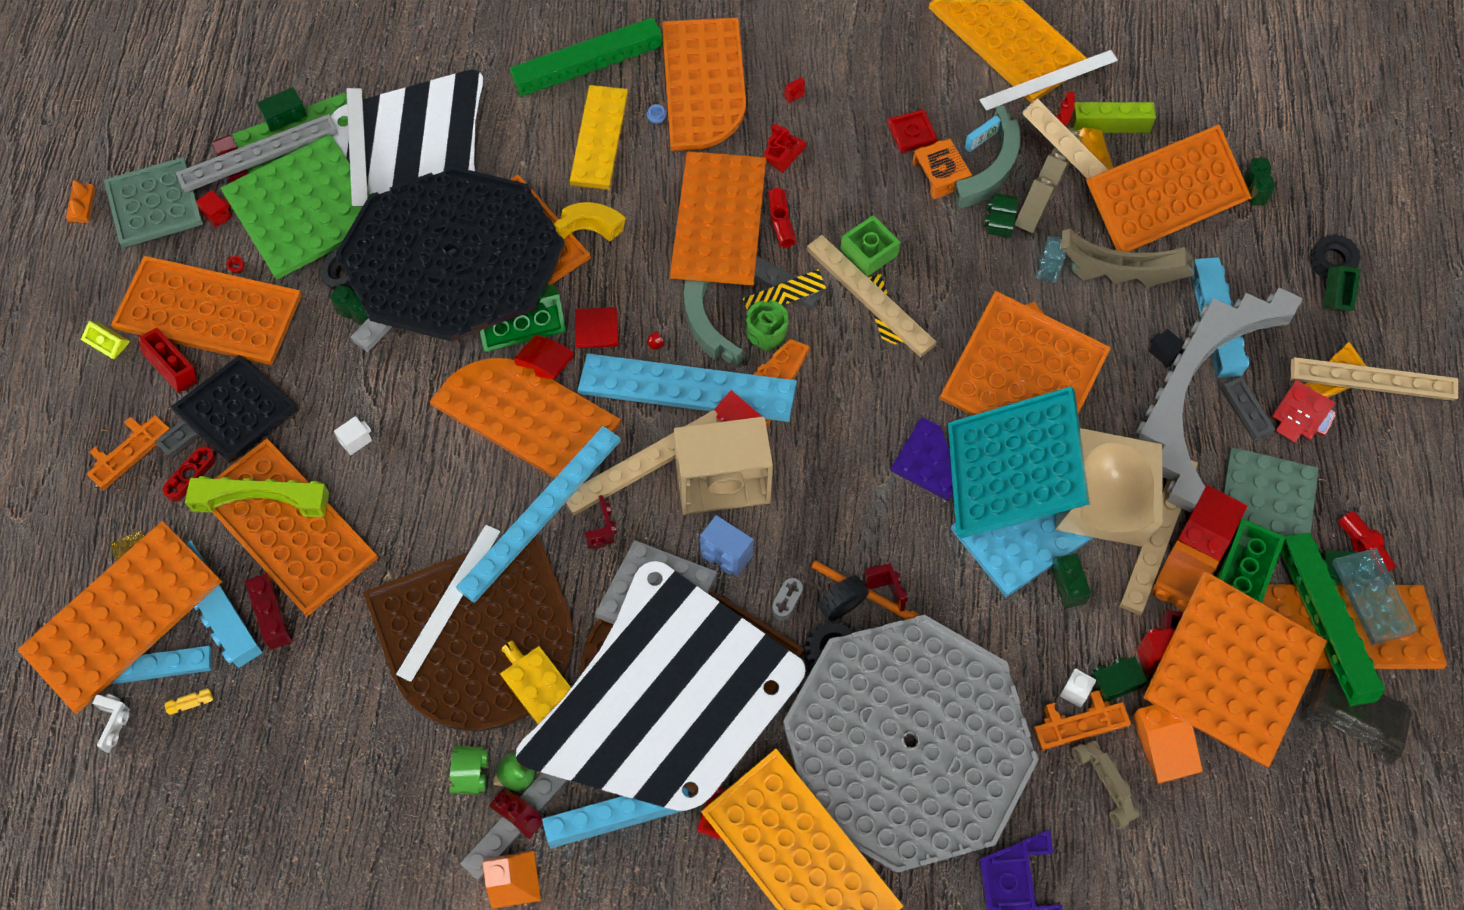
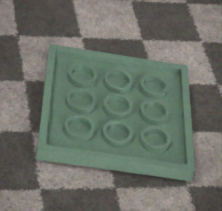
(151, 203)
(1276, 490)

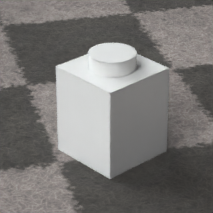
(353, 435)
(1078, 688)

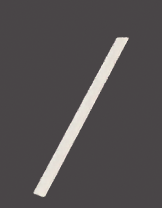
(1048, 80)
(356, 146)
(446, 606)

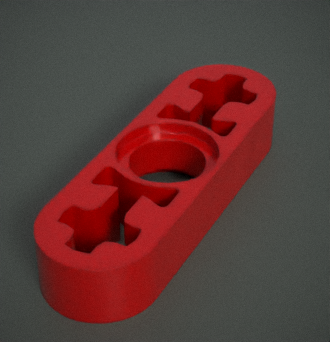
(173, 481)

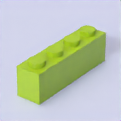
(1114, 116)

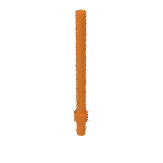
(873, 596)

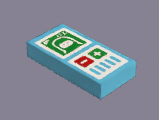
(982, 133)

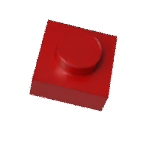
(794, 90)

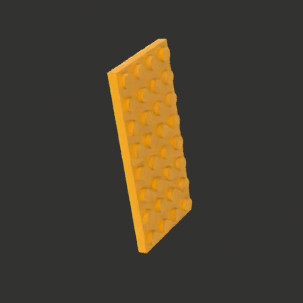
(1009, 38)
(794, 843)

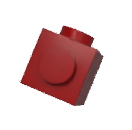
(214, 208)

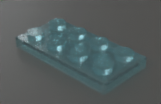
(1374, 596)

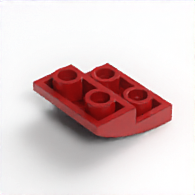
(1066, 109)
(596, 327)
(544, 356)

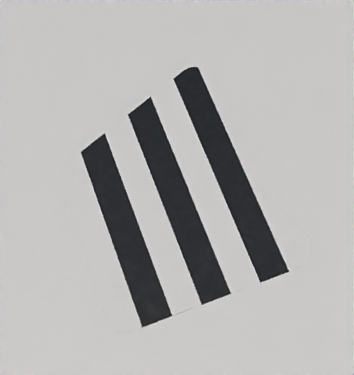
(417, 130)
(665, 698)

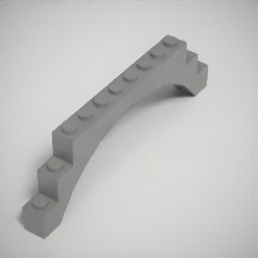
(1165, 422)

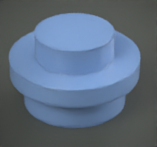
(656, 114)

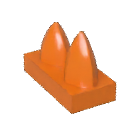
(80, 202)

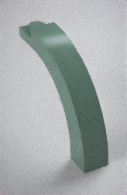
(985, 184)
(702, 330)

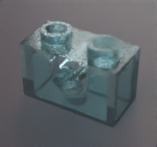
(1051, 260)

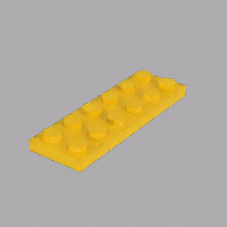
(599, 137)

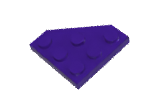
(926, 460)

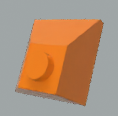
(511, 879)

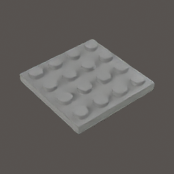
(638, 556)

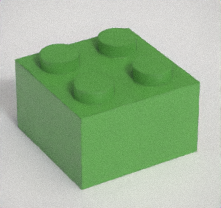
(870, 245)

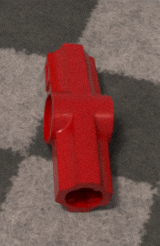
(780, 218)
(1365, 538)

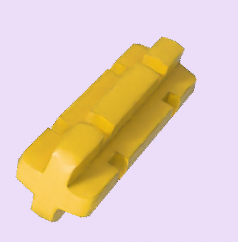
(188, 701)

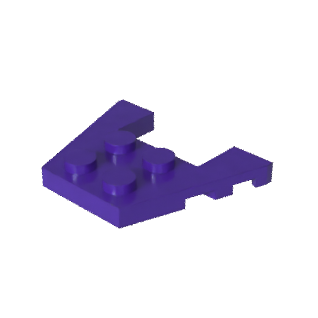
(1008, 875)

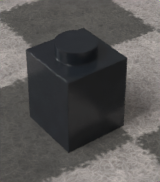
(1166, 347)

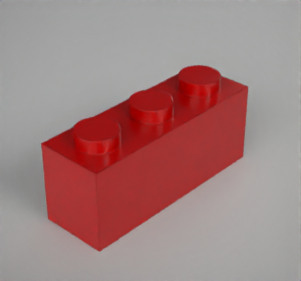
(167, 360)

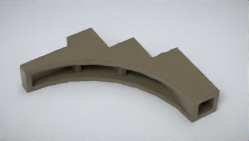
(1044, 188)
(1120, 266)

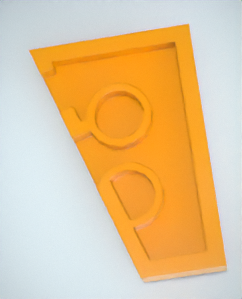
(1095, 143)
(1346, 355)

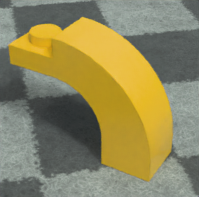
(592, 217)

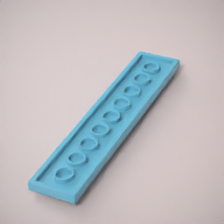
(684, 386)

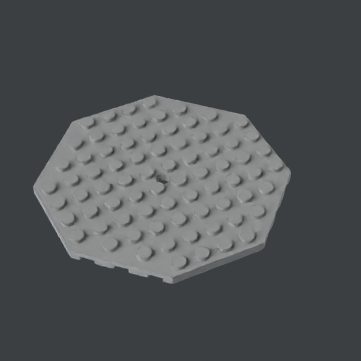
(968, 729)

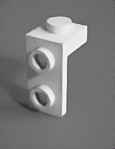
(119, 717)

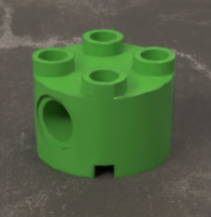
(767, 324)
(467, 770)

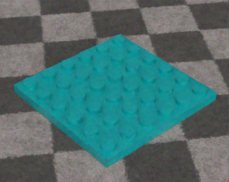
(1017, 463)

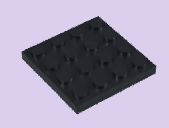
(234, 408)

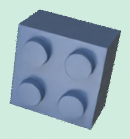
(726, 546)

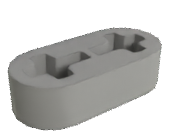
(783, 596)

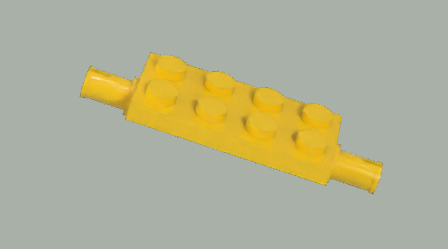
(534, 681)

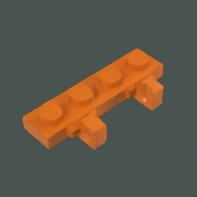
(116, 463)
(1098, 720)

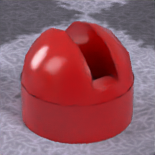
(236, 260)
(654, 341)

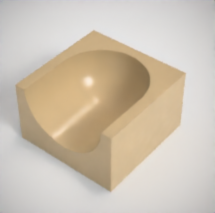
(723, 465)
(1122, 490)

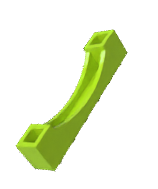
(207, 494)

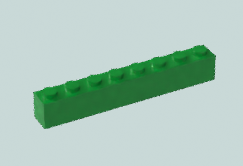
(586, 57)
(1331, 620)

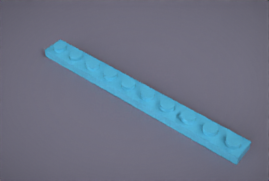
(538, 514)

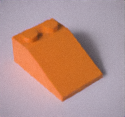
(1167, 744)

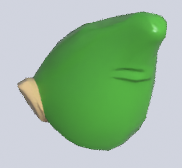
(512, 774)

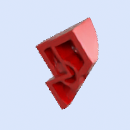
(782, 148)

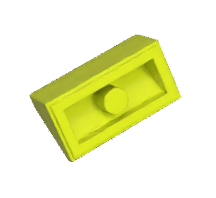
(104, 339)

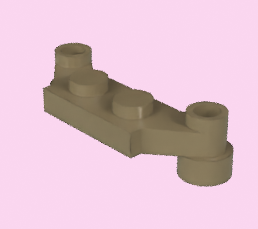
(1108, 773)

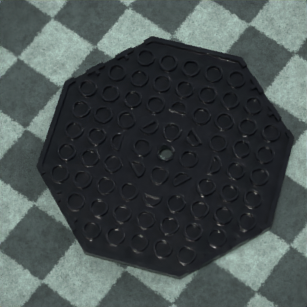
(409, 280)

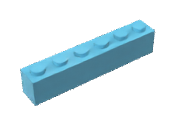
(1210, 284)
(226, 624)
(601, 819)

